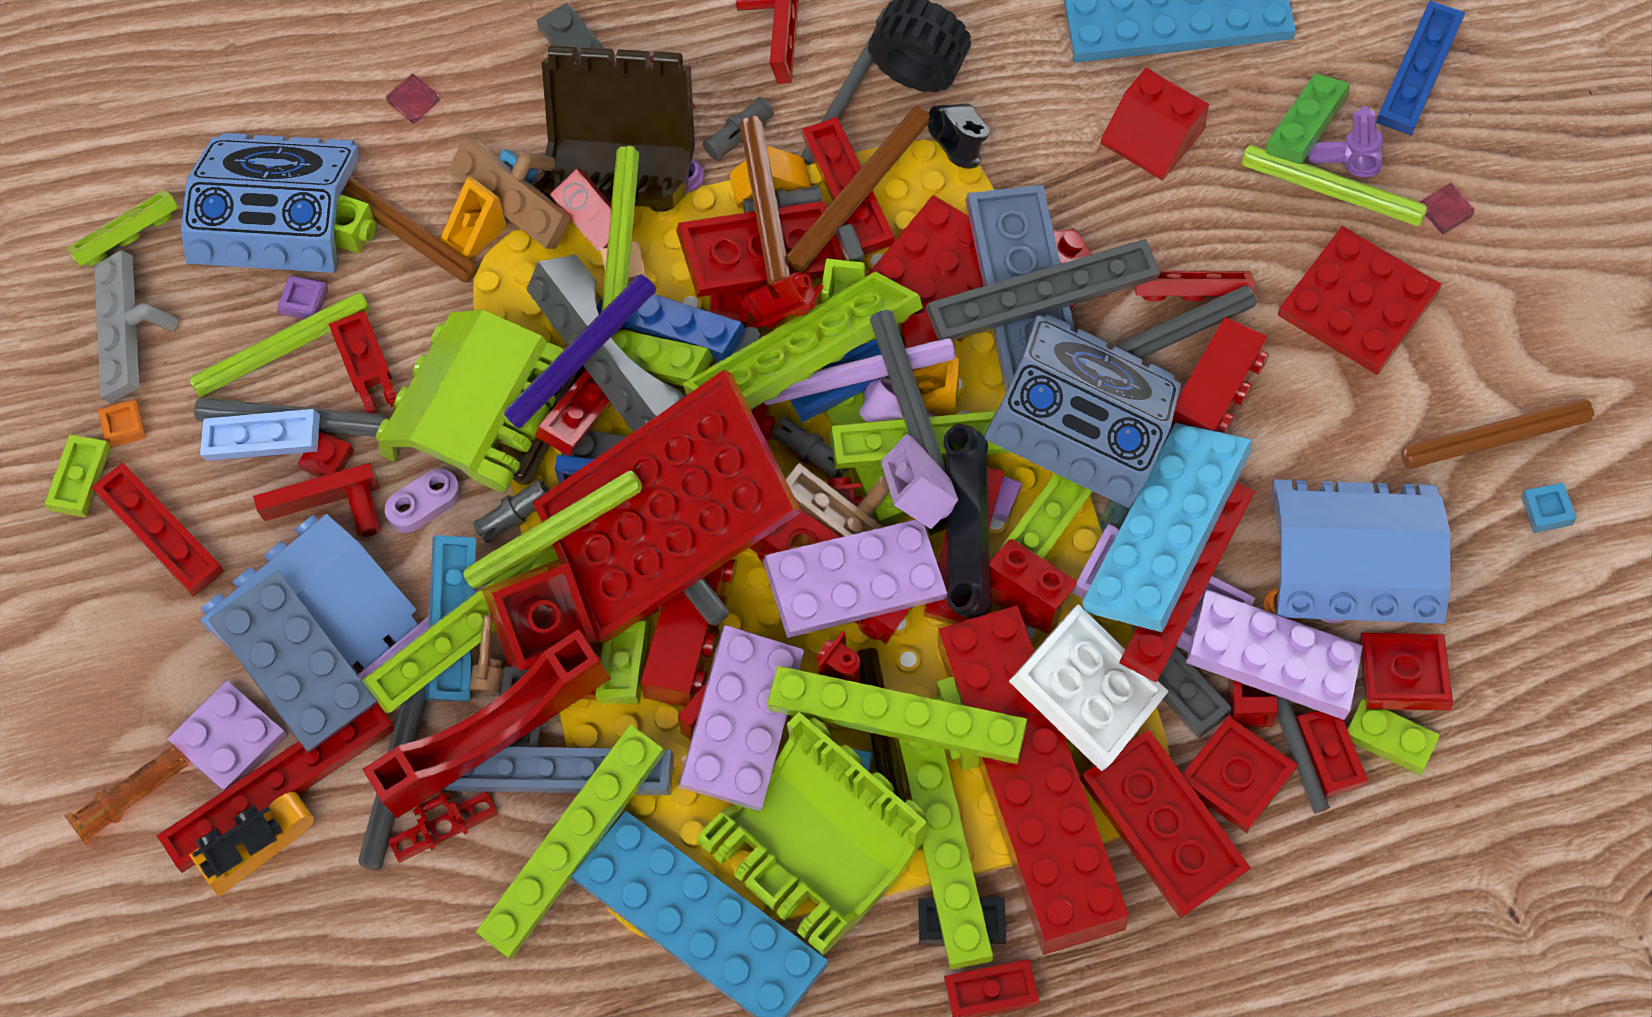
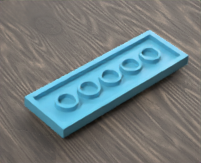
(1167, 527)

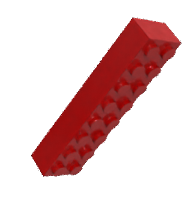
(1041, 798)

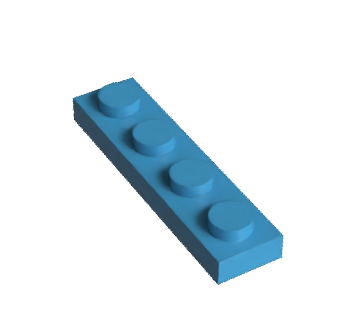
(447, 591)

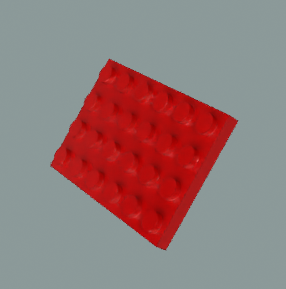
(701, 503)

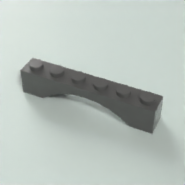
(567, 298)

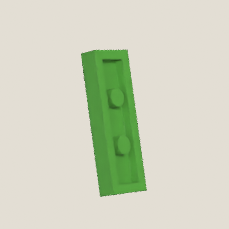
(1307, 118)

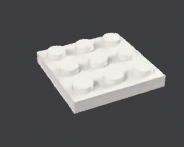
(1085, 690)

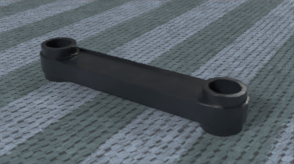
(968, 522)

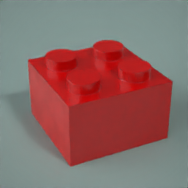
(536, 612)

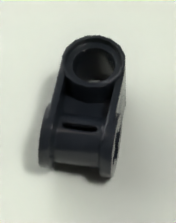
(958, 133)

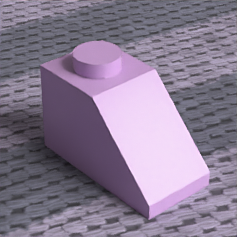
(918, 483)

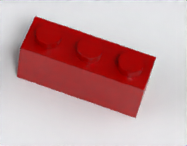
(1221, 377)

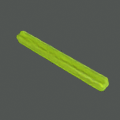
(1335, 186)
(621, 223)
(275, 345)
(552, 529)

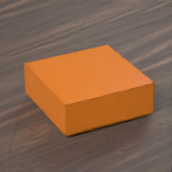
(122, 423)

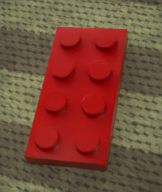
(727, 250)
(1165, 824)

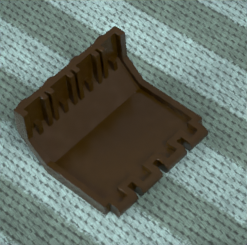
(611, 105)

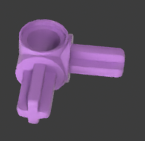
(1361, 149)

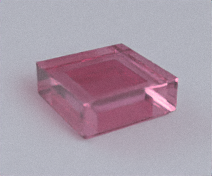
(412, 98)
(1447, 208)

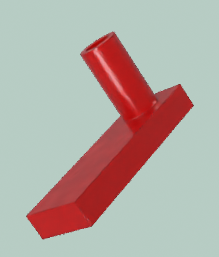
(782, 34)
(351, 483)

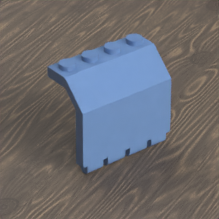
(337, 586)

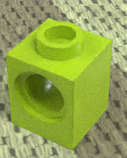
(360, 230)

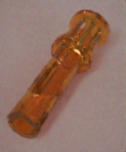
(109, 805)

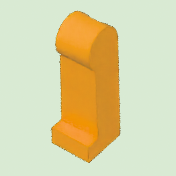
(294, 821)

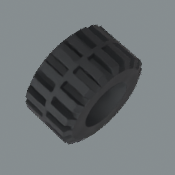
(919, 44)

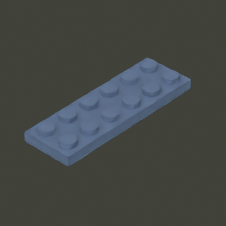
(1011, 240)

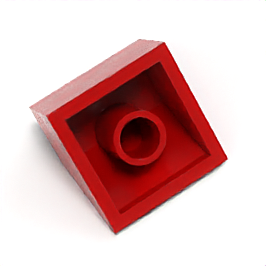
(1155, 123)

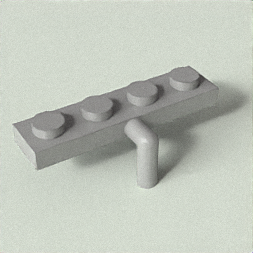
(117, 325)

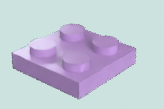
(227, 737)

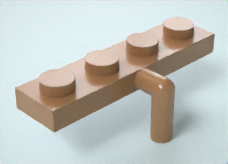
(518, 198)
(833, 509)

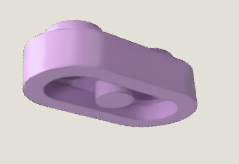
(424, 501)

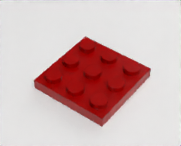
(933, 255)
(1359, 300)

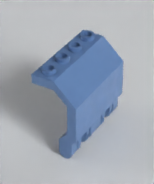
(1362, 552)

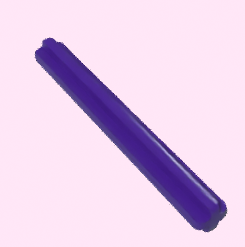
(579, 351)

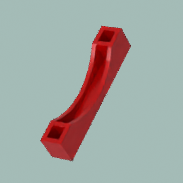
(430, 764)

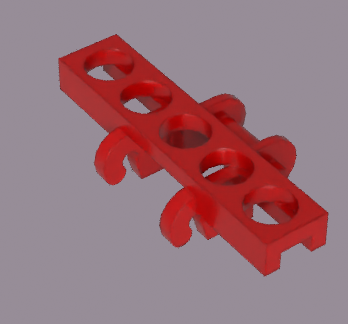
(426, 826)

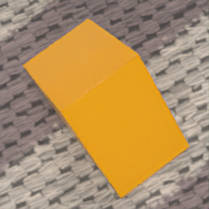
(786, 169)
(474, 220)
(939, 387)

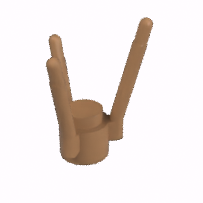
(485, 671)

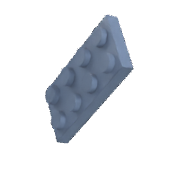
(292, 661)

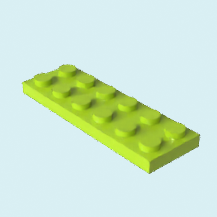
(812, 339)

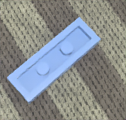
(260, 435)

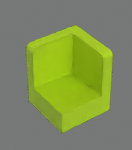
(840, 275)

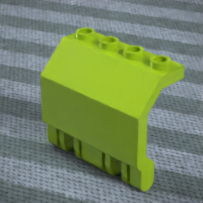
(461, 396)
(821, 835)

